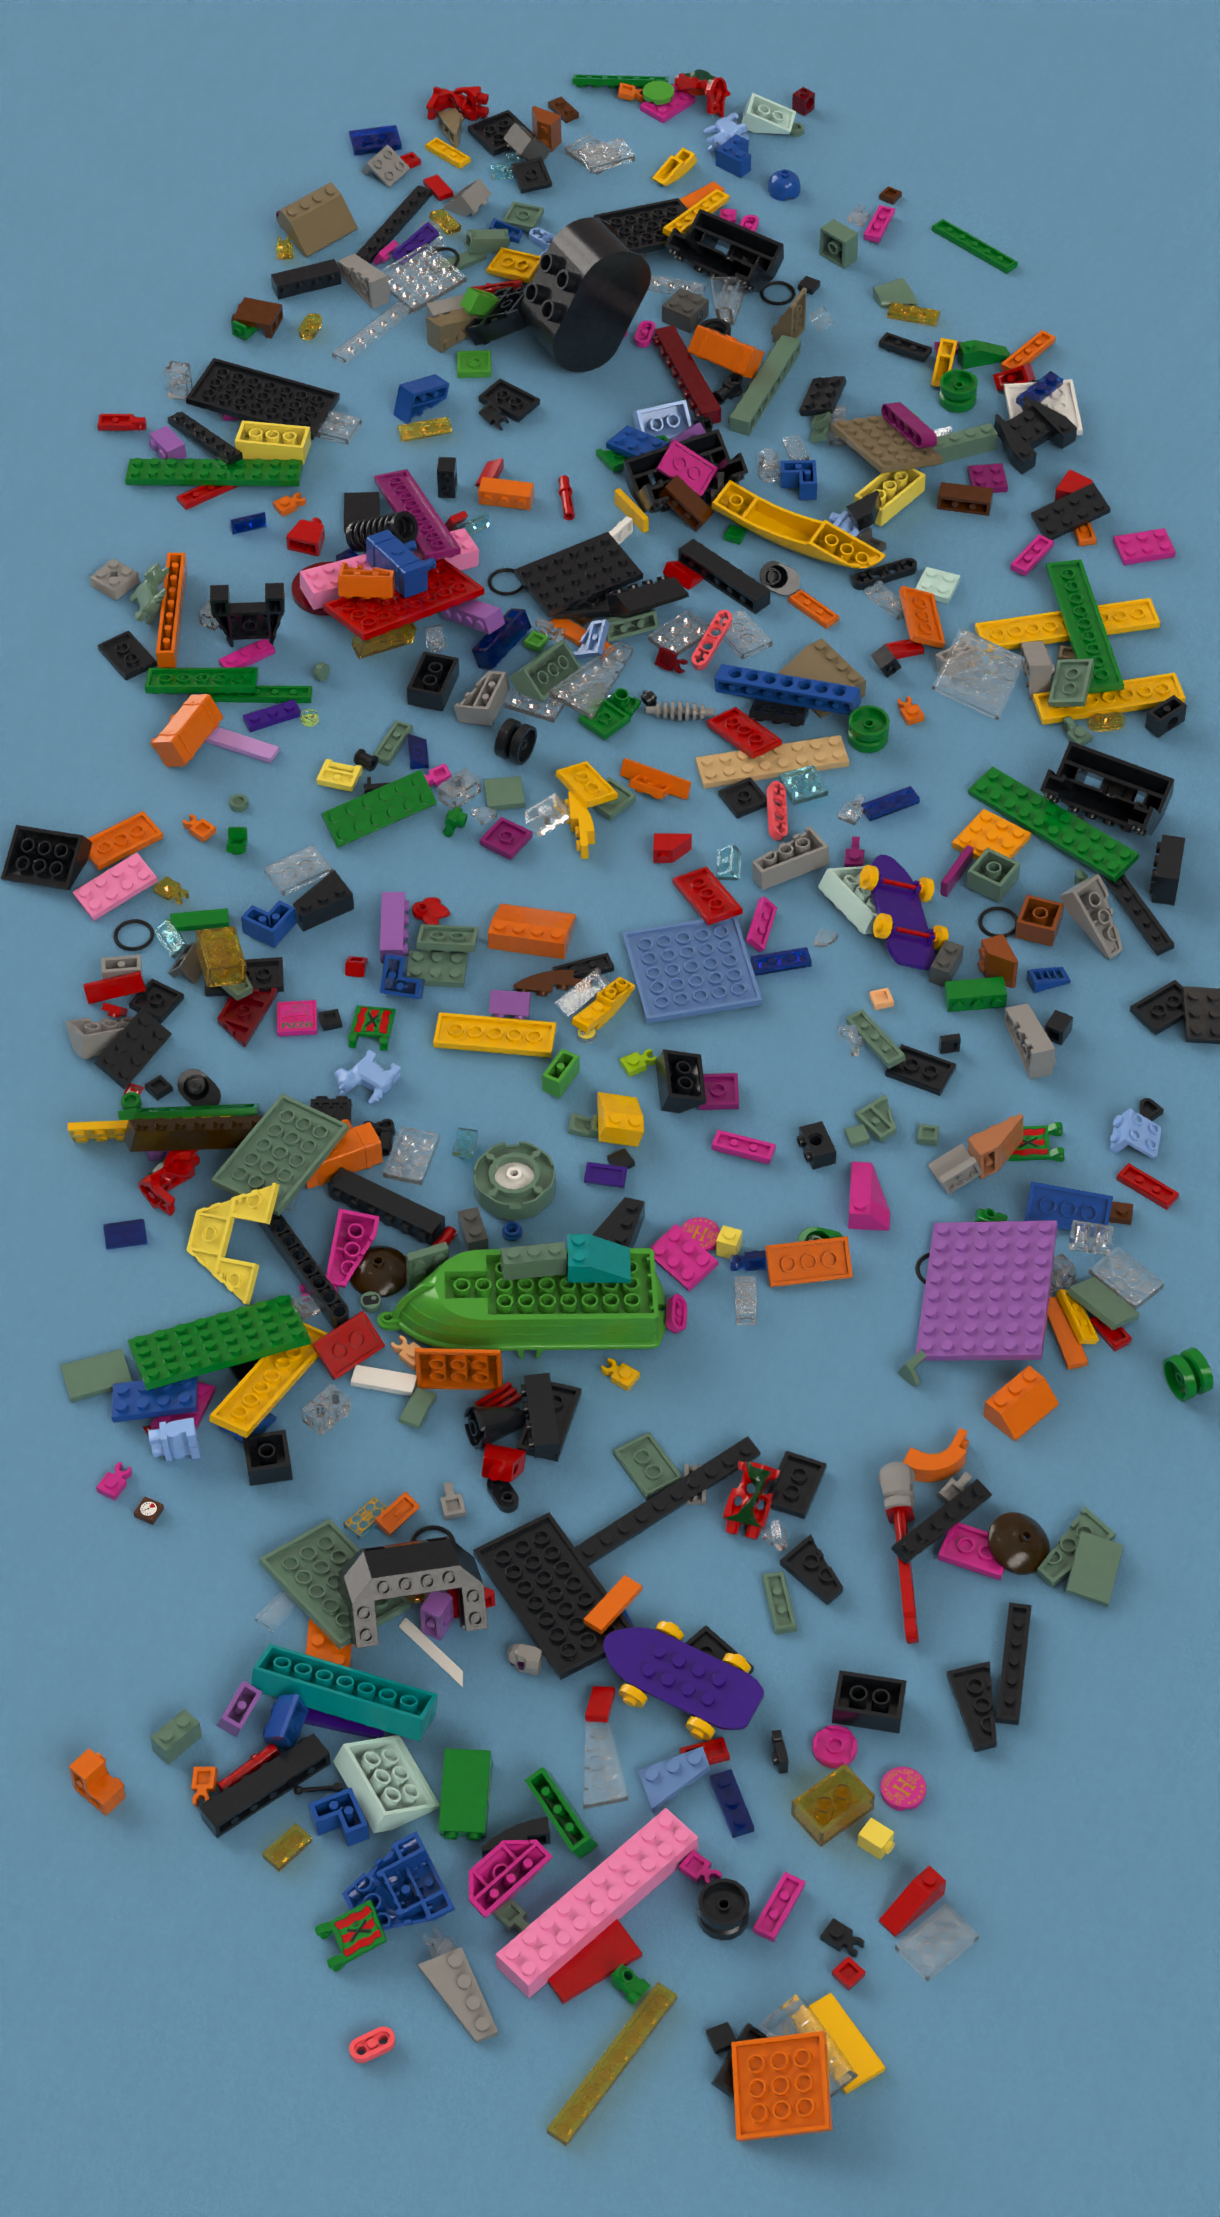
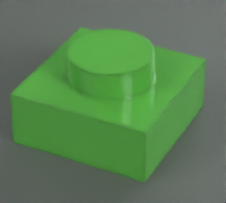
(536, 641)

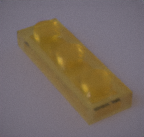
(913, 314)
(424, 429)

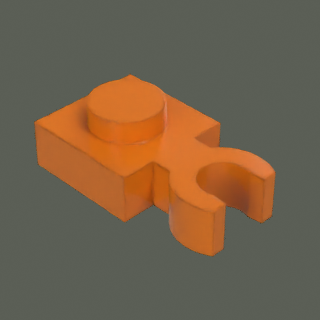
(629, 92)
(288, 505)
(910, 713)
(199, 829)
(203, 1782)

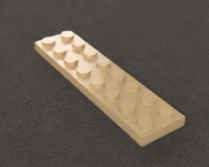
(737, 766)

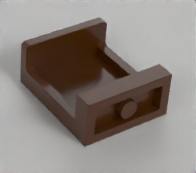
(259, 315)

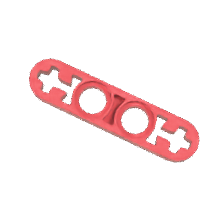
(708, 638)
(780, 811)

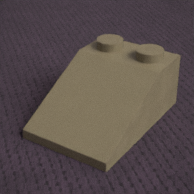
(793, 320)

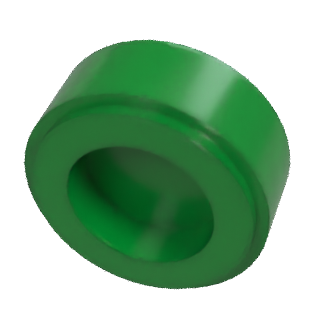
(131, 1100)

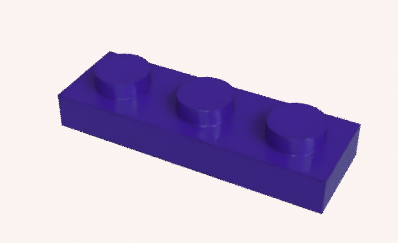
(424, 235)
(272, 715)

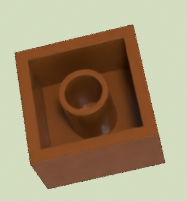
(1039, 920)

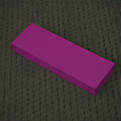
(956, 870)

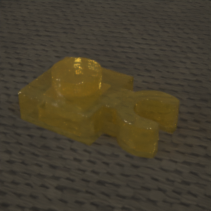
(284, 249)
(171, 889)

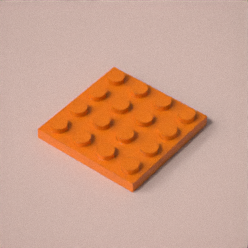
(781, 2086)

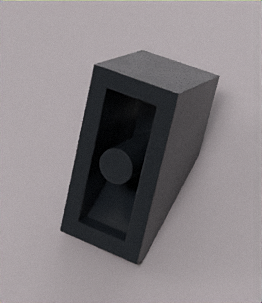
(865, 510)

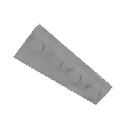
(457, 1986)

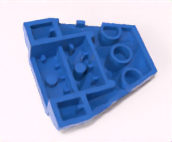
(402, 1886)

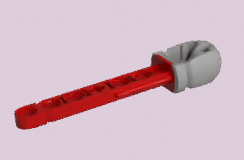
(899, 1495)

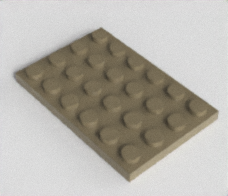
(883, 445)

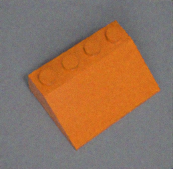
(531, 931)
(459, 1369)

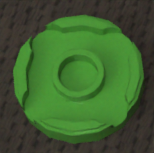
(658, 92)

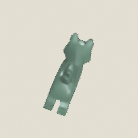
(148, 594)

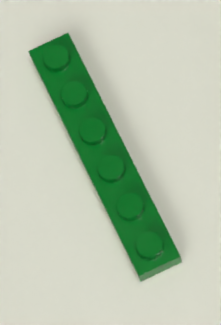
(614, 80)

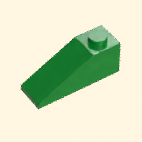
(980, 353)

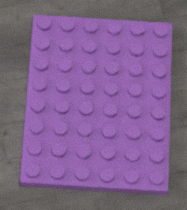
(987, 1290)

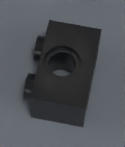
(447, 477)
(1165, 716)
(816, 1145)

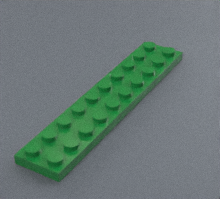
(214, 472)
(1084, 623)
(1053, 824)

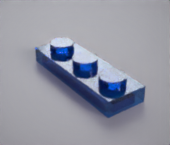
(1041, 388)
(890, 803)
(781, 961)
(731, 1803)

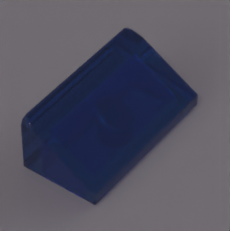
(248, 523)
(417, 752)
(125, 1234)

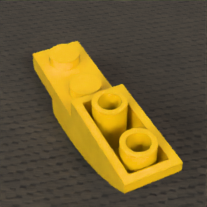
(581, 823)
(607, 1003)

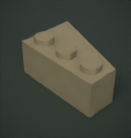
(448, 329)

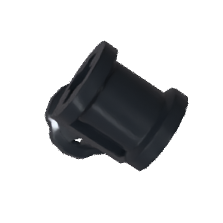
(730, 389)

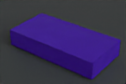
(605, 1175)

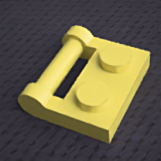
(339, 775)

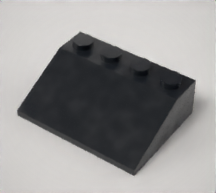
(45, 857)

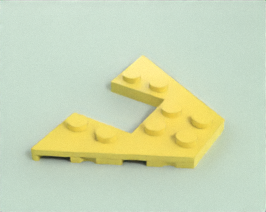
(212, 1234)

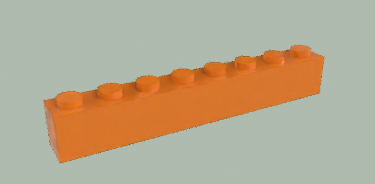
(171, 611)

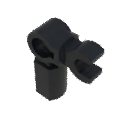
(386, 1131)

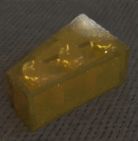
(384, 642)

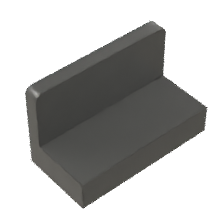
(187, 964)

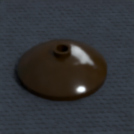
(382, 1278)
(1012, 1549)

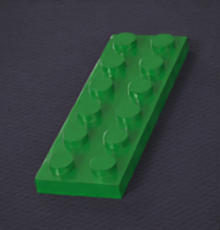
(202, 680)
(379, 808)
(198, 1111)

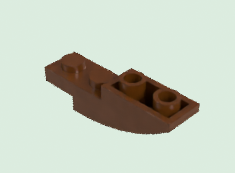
(543, 982)

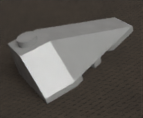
(1090, 909)
(93, 1038)

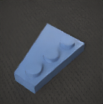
(671, 1775)

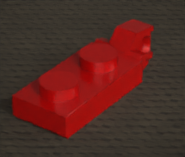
(121, 422)

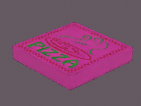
(297, 1018)

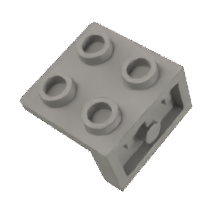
(386, 166)
(955, 1169)

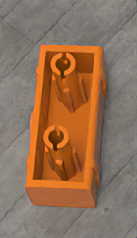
(725, 351)
(187, 730)
(355, 1152)

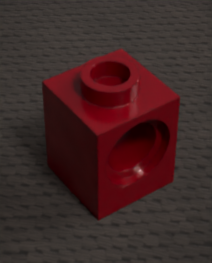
(803, 101)

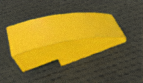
(675, 167)
(943, 360)

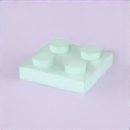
(939, 583)

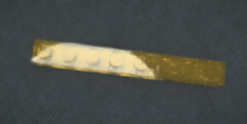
(611, 2064)

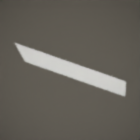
(432, 1650)

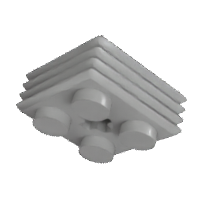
(114, 579)

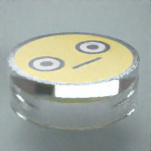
(586, 1038)

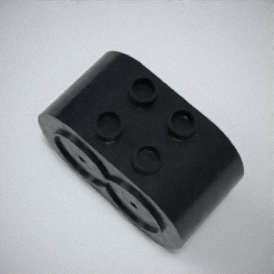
(585, 294)

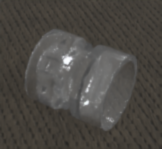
(768, 465)

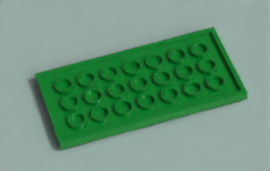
(218, 1342)

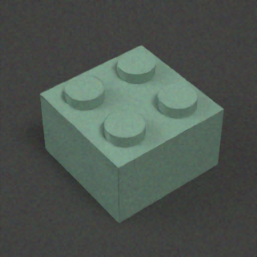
(838, 244)
(993, 875)

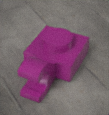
(854, 856)

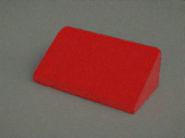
(491, 470)
(684, 575)

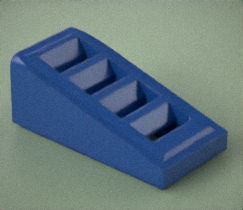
(497, 224)
(1040, 985)

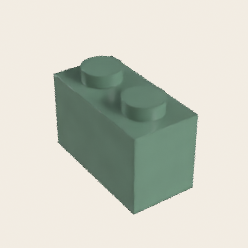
(176, 1736)

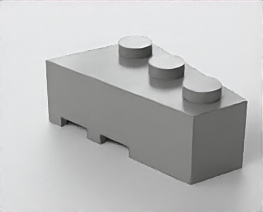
(1037, 667)
(485, 700)

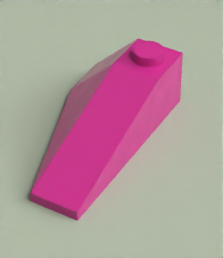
(867, 1202)
(350, 1242)

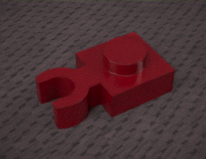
(668, 660)

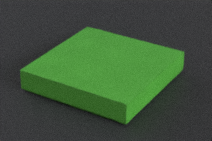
(473, 364)

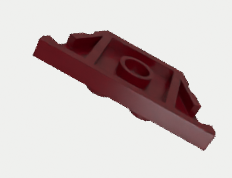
(244, 1016)

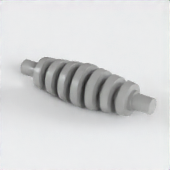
(702, 711)

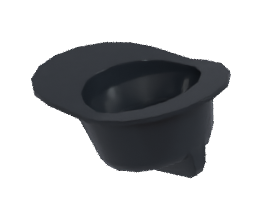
(779, 578)
(198, 1088)

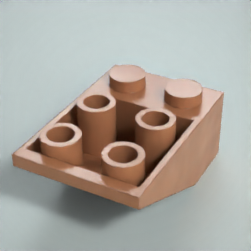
(996, 1144)

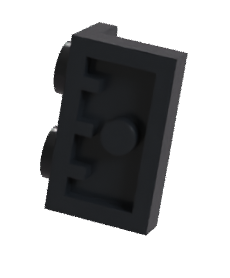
(337, 1108)

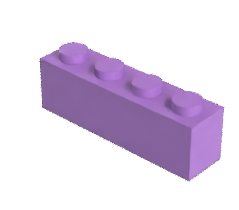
(476, 616)
(393, 924)

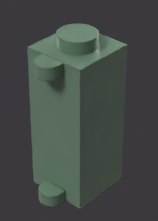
(486, 240)

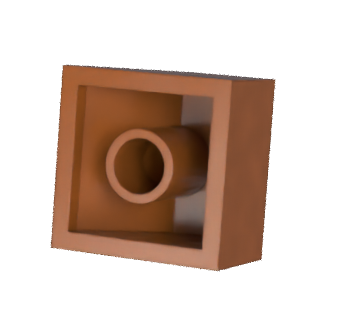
(546, 127)
(998, 960)

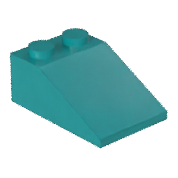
(596, 1260)

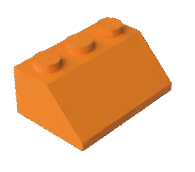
(1020, 1403)

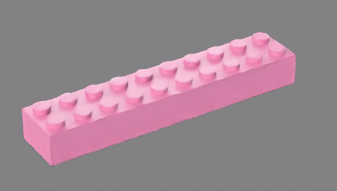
(321, 582)
(596, 1902)

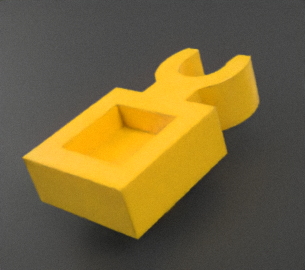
(622, 1375)

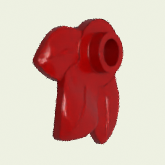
(430, 910)

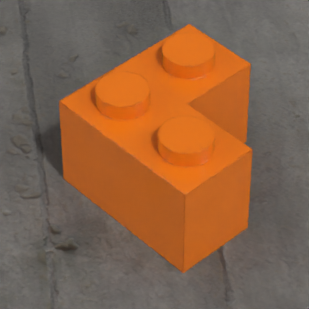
(94, 1783)

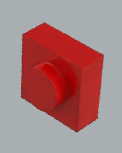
(113, 1010)
(848, 1973)

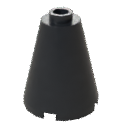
(492, 1423)

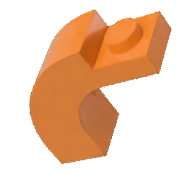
(940, 1465)

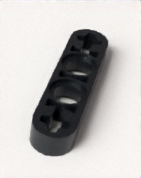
(904, 568)

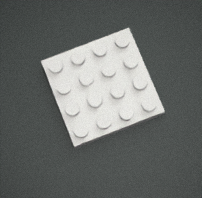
(1061, 400)

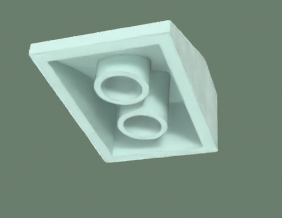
(767, 116)

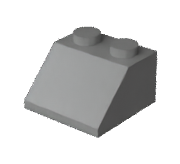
(469, 199)

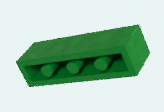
(561, 1813)

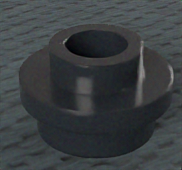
(649, 698)

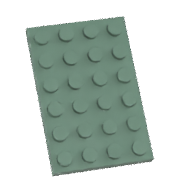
(282, 1150)
(309, 1575)

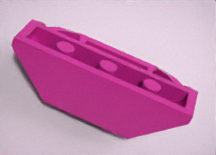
(504, 1873)

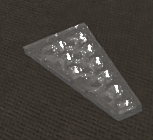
(592, 682)

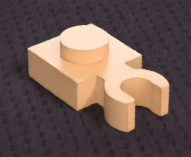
(406, 1351)

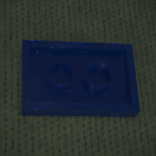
(374, 139)

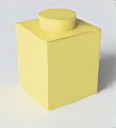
(728, 1242)
(876, 1839)

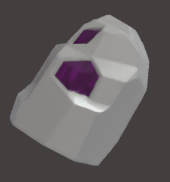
(525, 1658)

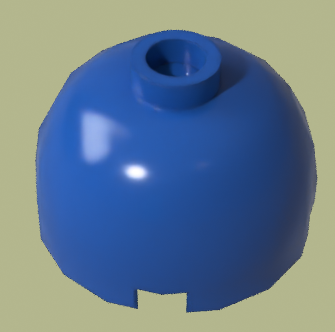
(784, 185)

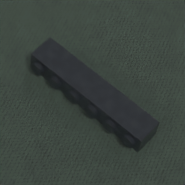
(724, 576)
(391, 1207)
(264, 1785)

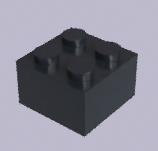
(267, 1457)

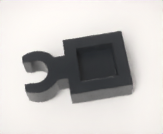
(492, 415)
(780, 1756)
(839, 1936)

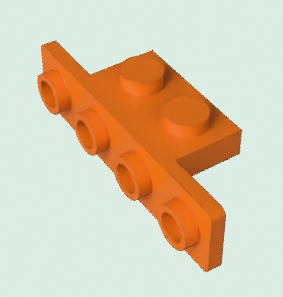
(653, 781)

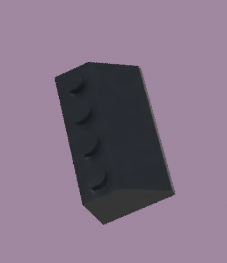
(646, 596)

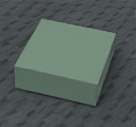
(927, 1134)
(857, 1135)

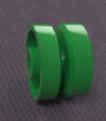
(958, 390)
(868, 729)
(1188, 1374)

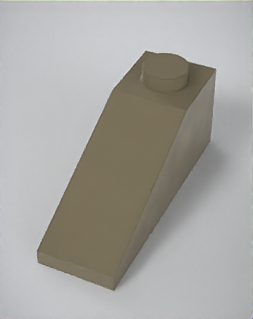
(451, 124)

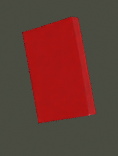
(348, 1345)

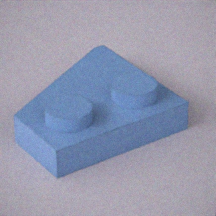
(593, 640)

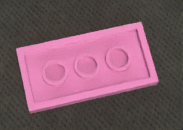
(115, 886)

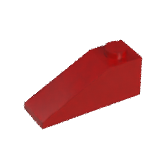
(914, 1901)

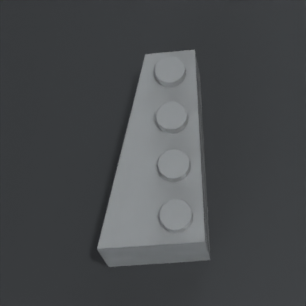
(365, 280)
(791, 859)
(1030, 1041)

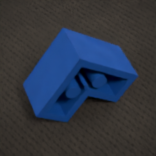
(734, 156)
(800, 475)
(269, 926)
(395, 980)
(342, 1812)

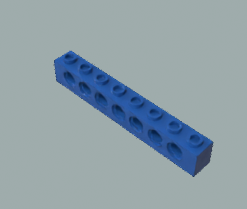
(787, 689)

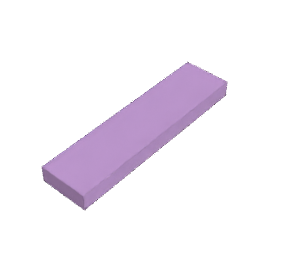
(243, 745)

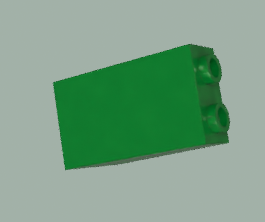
(465, 1793)

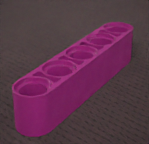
(909, 425)

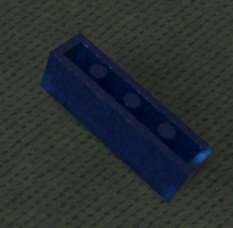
(495, 646)

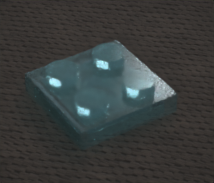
(803, 785)

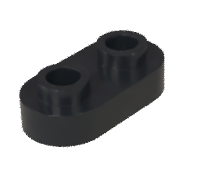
(500, 1492)

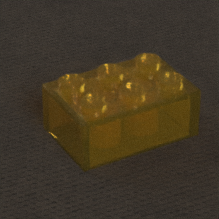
(221, 956)
(832, 1805)

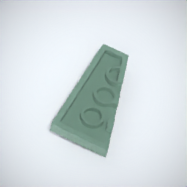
(1059, 1560)

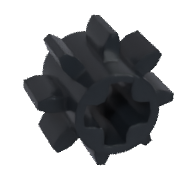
(705, 422)

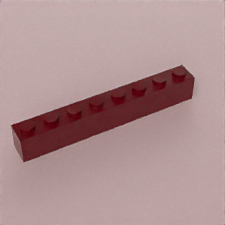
(686, 374)

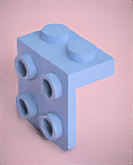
(1137, 1131)

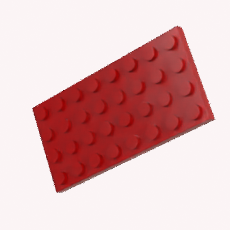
(377, 616)

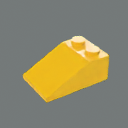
(619, 1119)

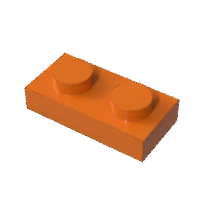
(397, 1514)

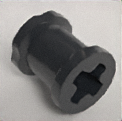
(366, 759)

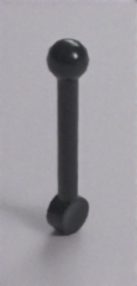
(337, 1787)

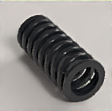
(400, 524)

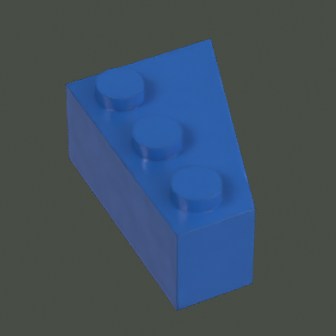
(419, 395)

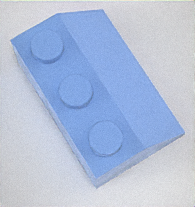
(663, 419)

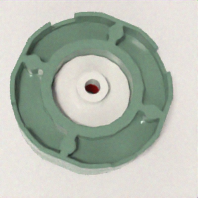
(514, 1180)

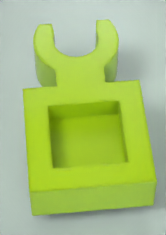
(637, 1063)

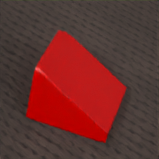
(356, 966)

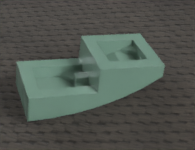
(821, 427)
(583, 1126)
(417, 1408)

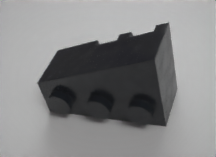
(323, 902)

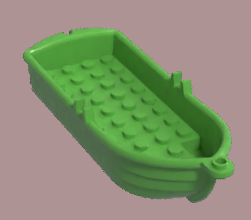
(473, 1308)

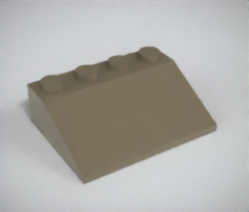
(317, 220)
(823, 663)

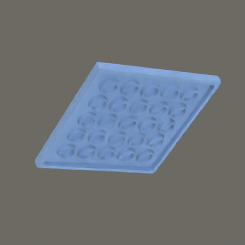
(691, 969)

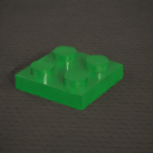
(606, 720)

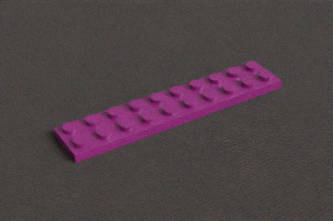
(405, 495)

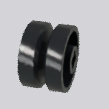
(515, 741)
(723, 1909)

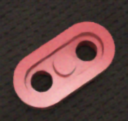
(370, 2043)

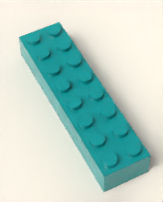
(345, 1692)

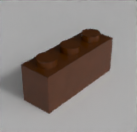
(965, 498)
(686, 503)

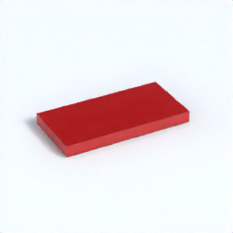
(744, 732)
(707, 896)
(595, 1962)

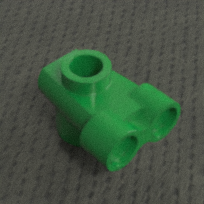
(621, 699)
(454, 819)
(989, 1216)
(625, 1980)

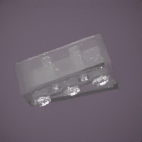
(727, 297)

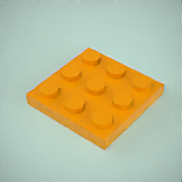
(993, 833)

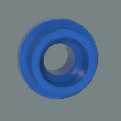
(512, 1227)

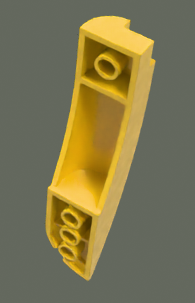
(794, 531)

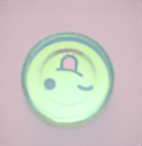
(309, 717)

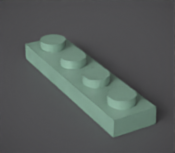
(876, 1039)

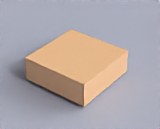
(881, 998)

